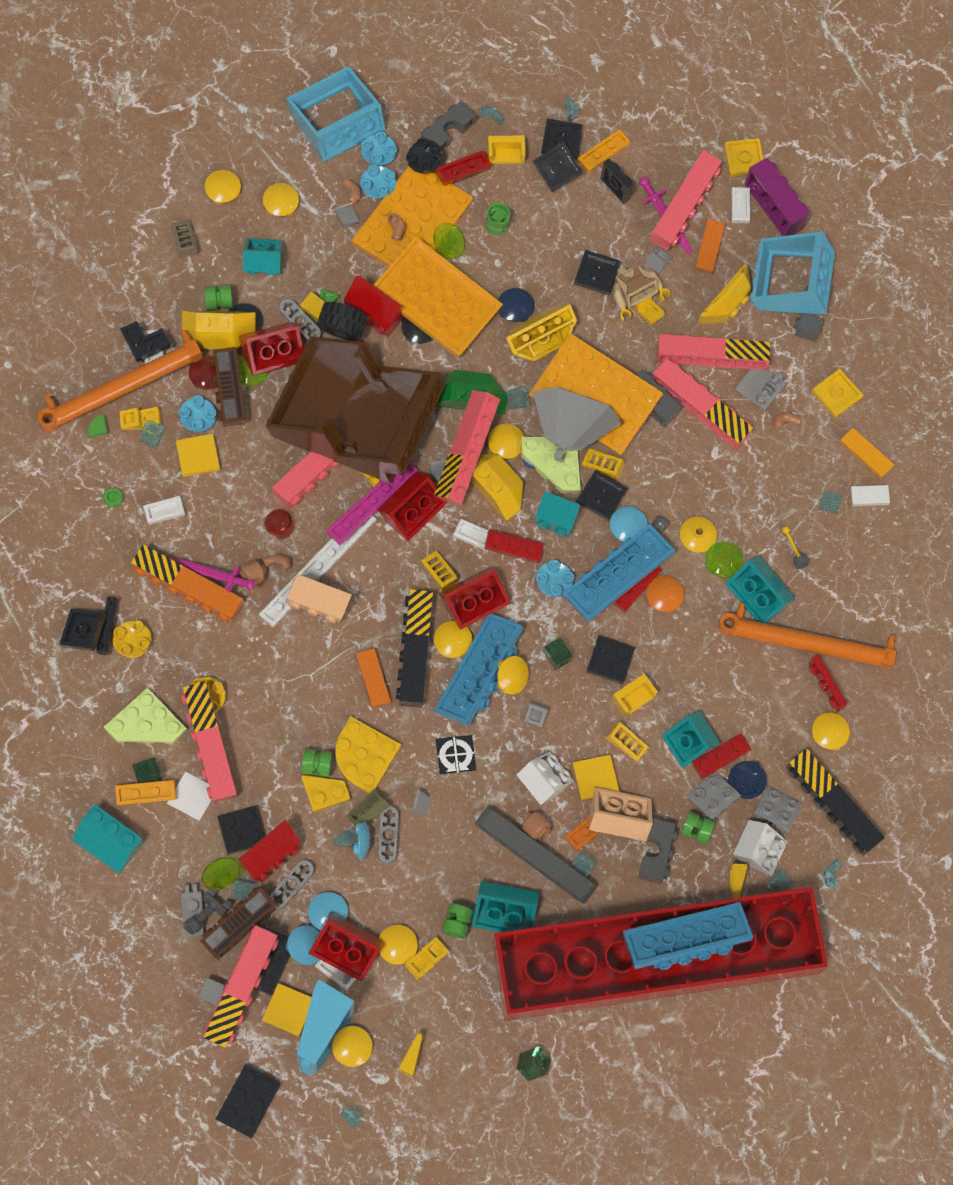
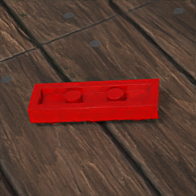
(463, 168)
(513, 546)
(636, 591)
(827, 684)
(721, 756)

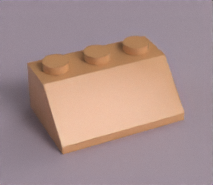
(317, 599)
(620, 814)

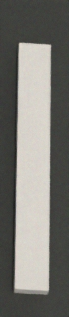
(314, 570)

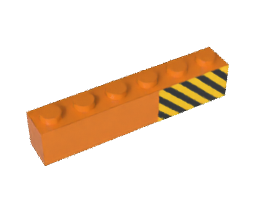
(187, 584)

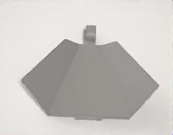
(572, 419)

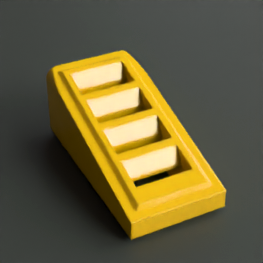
(606, 458)
(433, 573)
(623, 746)
(737, 876)
(409, 1061)

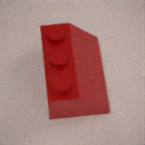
(380, 309)
(271, 347)
(411, 505)
(475, 597)
(270, 852)
(345, 946)

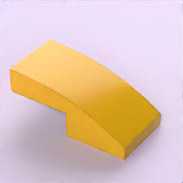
(312, 305)
(649, 311)
(135, 419)
(426, 958)

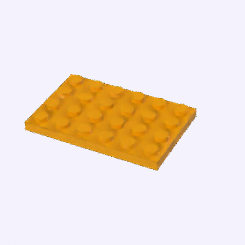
(421, 205)
(438, 297)
(595, 376)

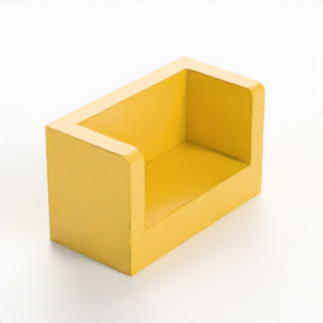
(506, 149)
(634, 695)

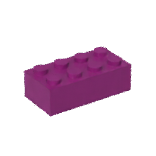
(776, 197)

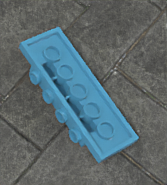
(618, 572)
(478, 670)
(688, 937)

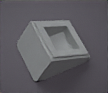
(347, 216)
(658, 259)
(436, 469)
(536, 713)
(421, 803)
(211, 991)

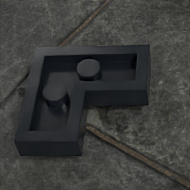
(142, 345)

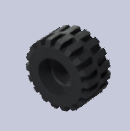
(342, 321)

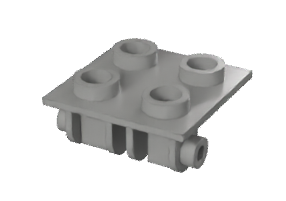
(761, 387)
(713, 796)
(777, 809)

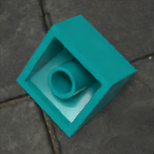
(262, 256)
(556, 514)
(690, 739)

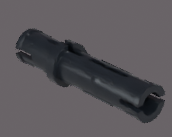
(106, 632)

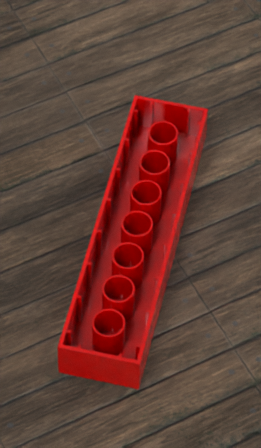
(591, 967)

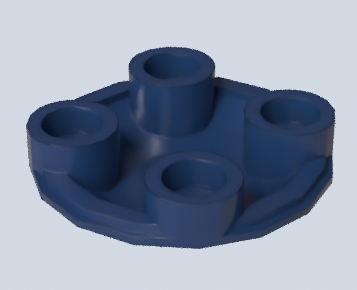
(516, 305)
(747, 779)

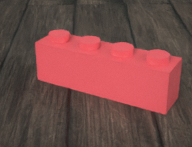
(302, 478)

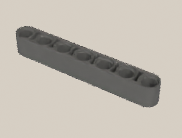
(535, 855)

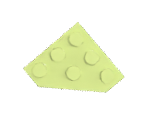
(541, 455)
(145, 722)

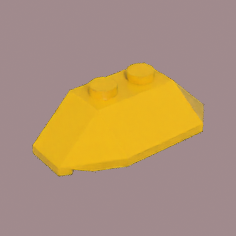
(729, 299)
(217, 328)
(542, 333)
(498, 484)

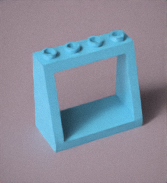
(346, 131)
(807, 245)
(326, 1016)

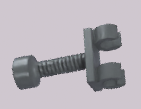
(192, 925)

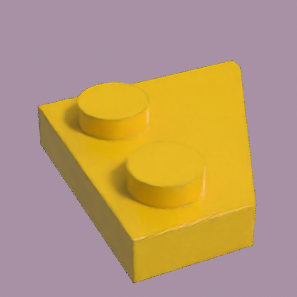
(324, 792)

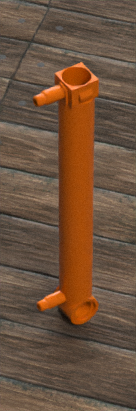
(119, 386)
(807, 641)

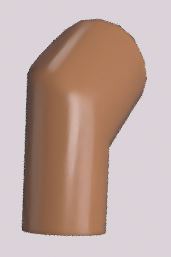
(354, 190)
(398, 226)
(786, 417)
(279, 559)

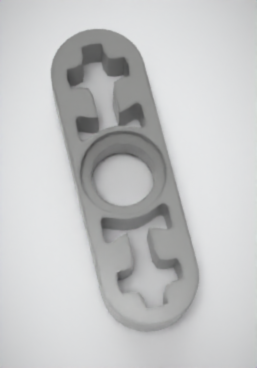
(295, 308)
(394, 821)
(305, 877)

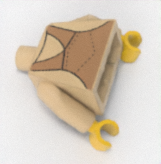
(634, 286)

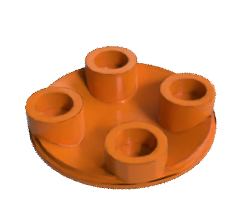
(665, 594)

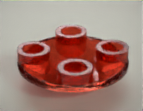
(201, 373)

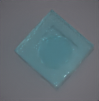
(241, 889)
(351, 1118)

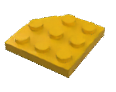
(364, 754)

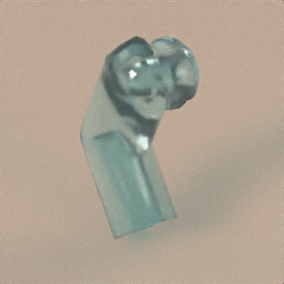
(491, 112)
(830, 874)

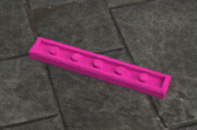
(367, 506)

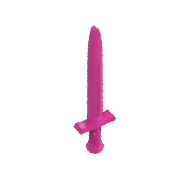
(661, 208)
(230, 578)

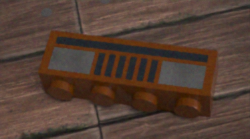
(229, 387)
(238, 924)

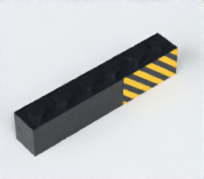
(415, 649)
(835, 802)

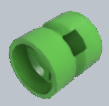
(497, 219)
(218, 297)
(316, 762)
(701, 834)
(457, 921)

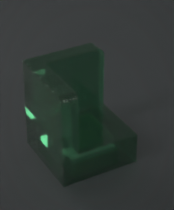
(557, 653)
(147, 771)
(533, 1063)

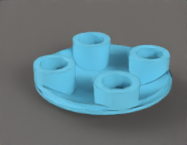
(378, 149)
(378, 181)
(197, 414)
(627, 523)
(554, 578)
(362, 847)
(323, 904)
(300, 943)

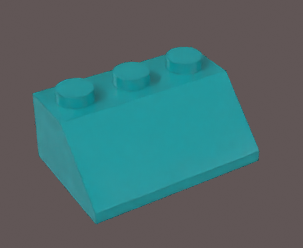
(760, 590)
(107, 839)
(504, 908)

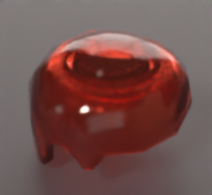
(279, 524)

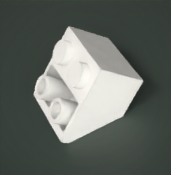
(545, 777)
(760, 847)

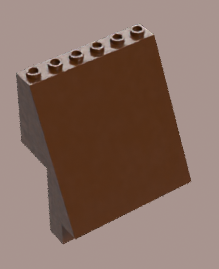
(354, 408)

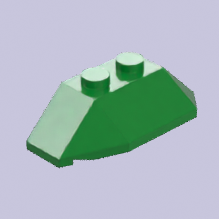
(460, 386)

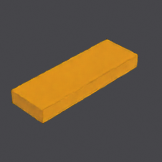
(604, 150)
(867, 453)
(145, 792)

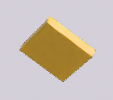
(742, 155)
(837, 393)
(197, 455)
(594, 773)
(287, 1010)

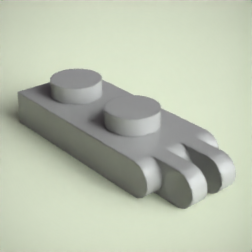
(191, 908)

